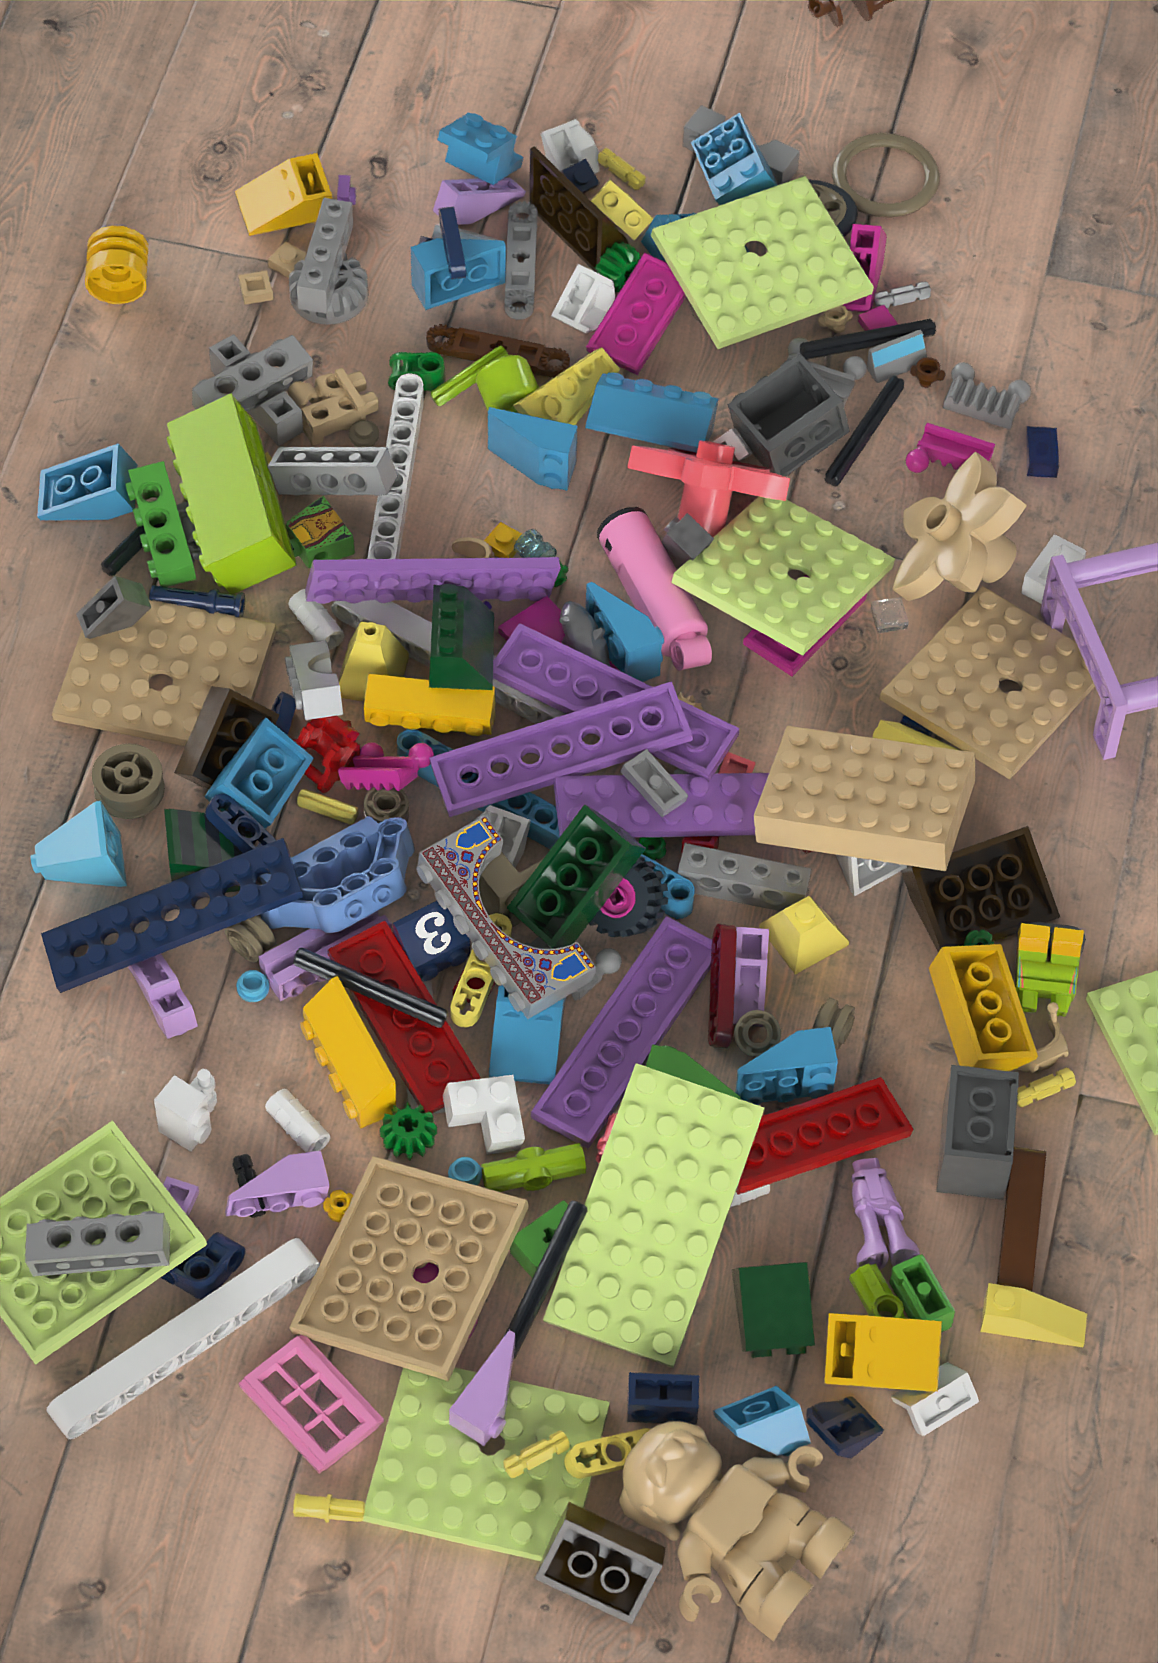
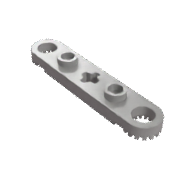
(520, 276)

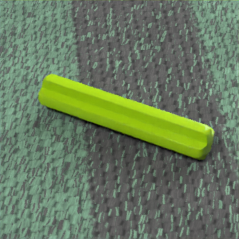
(465, 378)

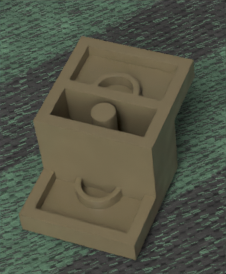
(500, 885)

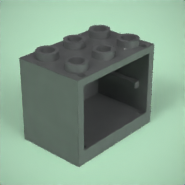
(789, 416)
(977, 1132)

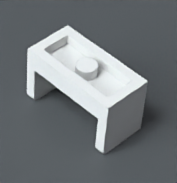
(1036, 577)

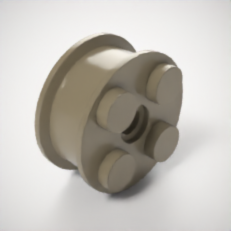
(128, 781)

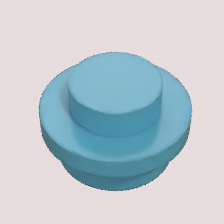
(252, 986)
(465, 1170)

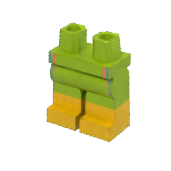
(1043, 978)

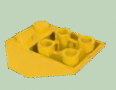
(284, 195)
(883, 1352)

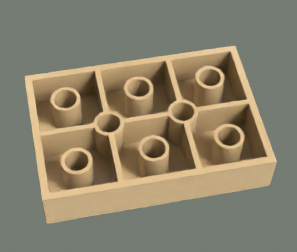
(865, 797)

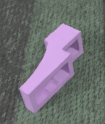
(750, 971)
(164, 996)

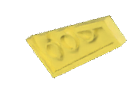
(570, 392)

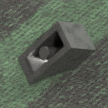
(685, 540)
(114, 608)

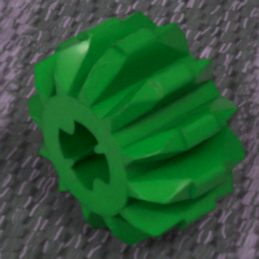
(618, 263)
(408, 1142)

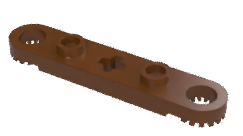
(475, 344)

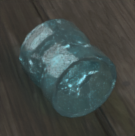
(531, 545)

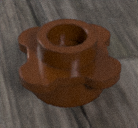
(927, 371)

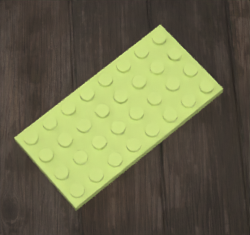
(654, 1215)

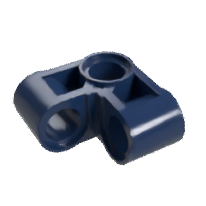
(215, 1261)

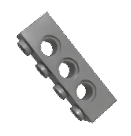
(325, 255)
(293, 365)
(332, 471)
(744, 878)
(113, 1253)

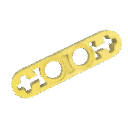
(477, 969)

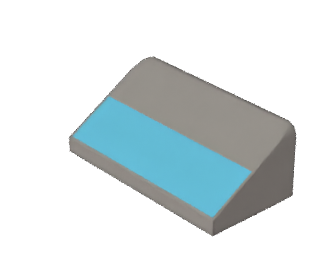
(896, 356)

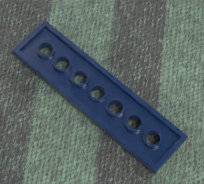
(155, 904)

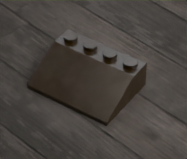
(570, 211)
(983, 888)

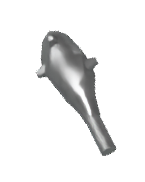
(583, 633)

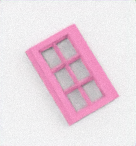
(311, 1403)

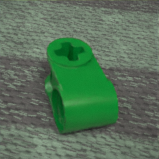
(427, 366)

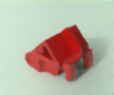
(335, 742)

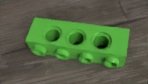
(154, 482)

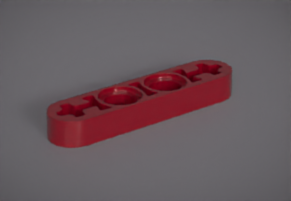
(722, 986)

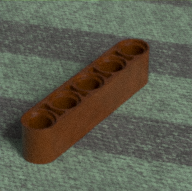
(1022, 1219)

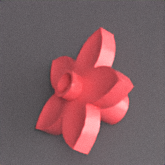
(709, 479)

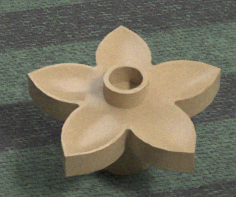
(960, 534)

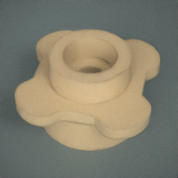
(835, 318)

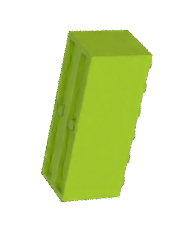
(230, 495)

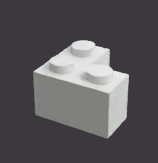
(493, 1105)

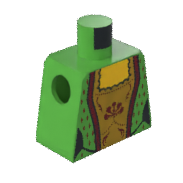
(319, 534)

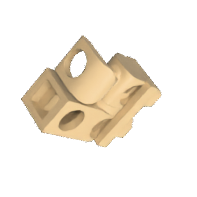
(333, 403)

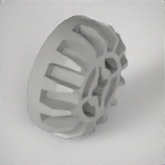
(348, 296)

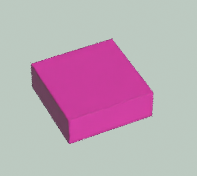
(876, 318)

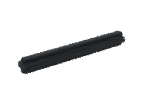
(864, 339)
(864, 431)
(371, 987)
(546, 1272)

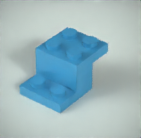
(480, 148)

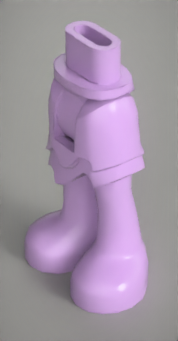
(875, 1205)

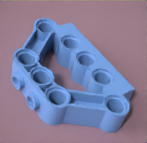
(347, 876)

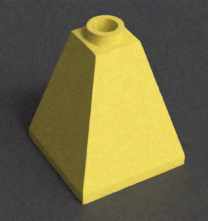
(370, 651)

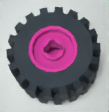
(633, 903)

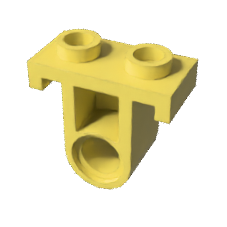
(622, 209)

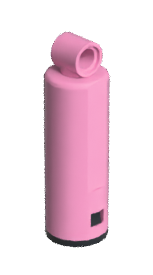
(647, 578)

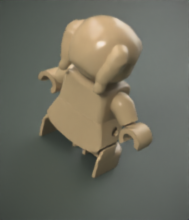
(735, 1521)

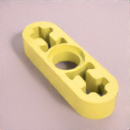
(602, 1464)

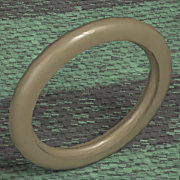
(894, 141)

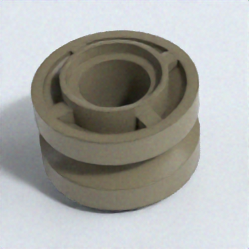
(382, 799)
(250, 938)
(749, 1019)
(838, 1019)

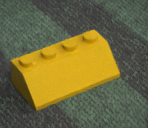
(415, 706)
(982, 1007)
(349, 1054)

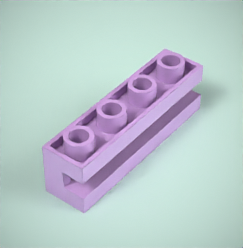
(289, 980)

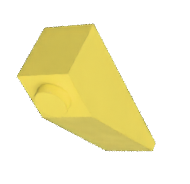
(1031, 1316)

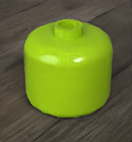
(505, 382)

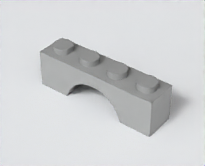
(780, 157)
(277, 416)
(312, 680)

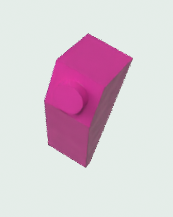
(868, 247)

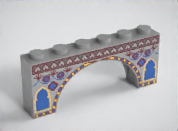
(529, 974)

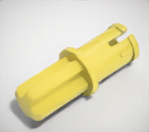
(328, 1508)

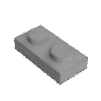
(654, 783)

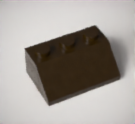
(219, 733)
(600, 1563)

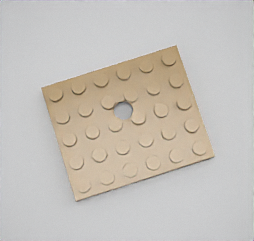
(197, 649)
(957, 678)
(398, 1223)

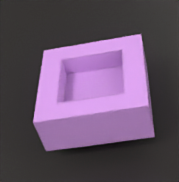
(183, 1193)

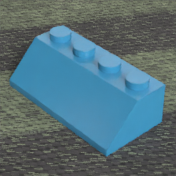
(652, 412)

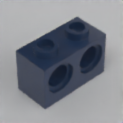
(662, 1398)

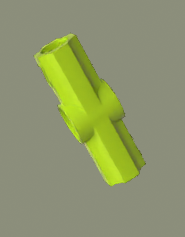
(534, 1168)
(875, 1292)

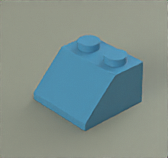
(767, 1420)

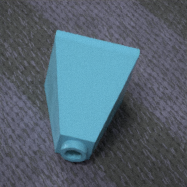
(83, 850)

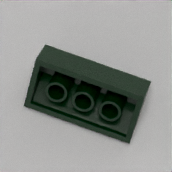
(461, 640)
(575, 878)

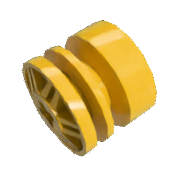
(116, 264)

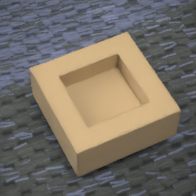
(285, 258)
(255, 287)

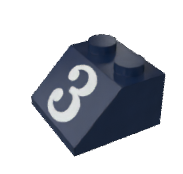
(431, 940)

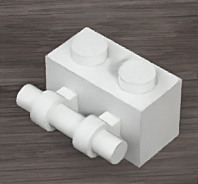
(185, 1109)

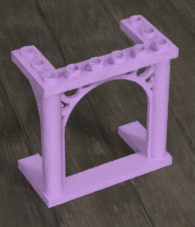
(1064, 601)

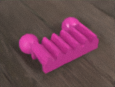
(947, 447)
(381, 771)

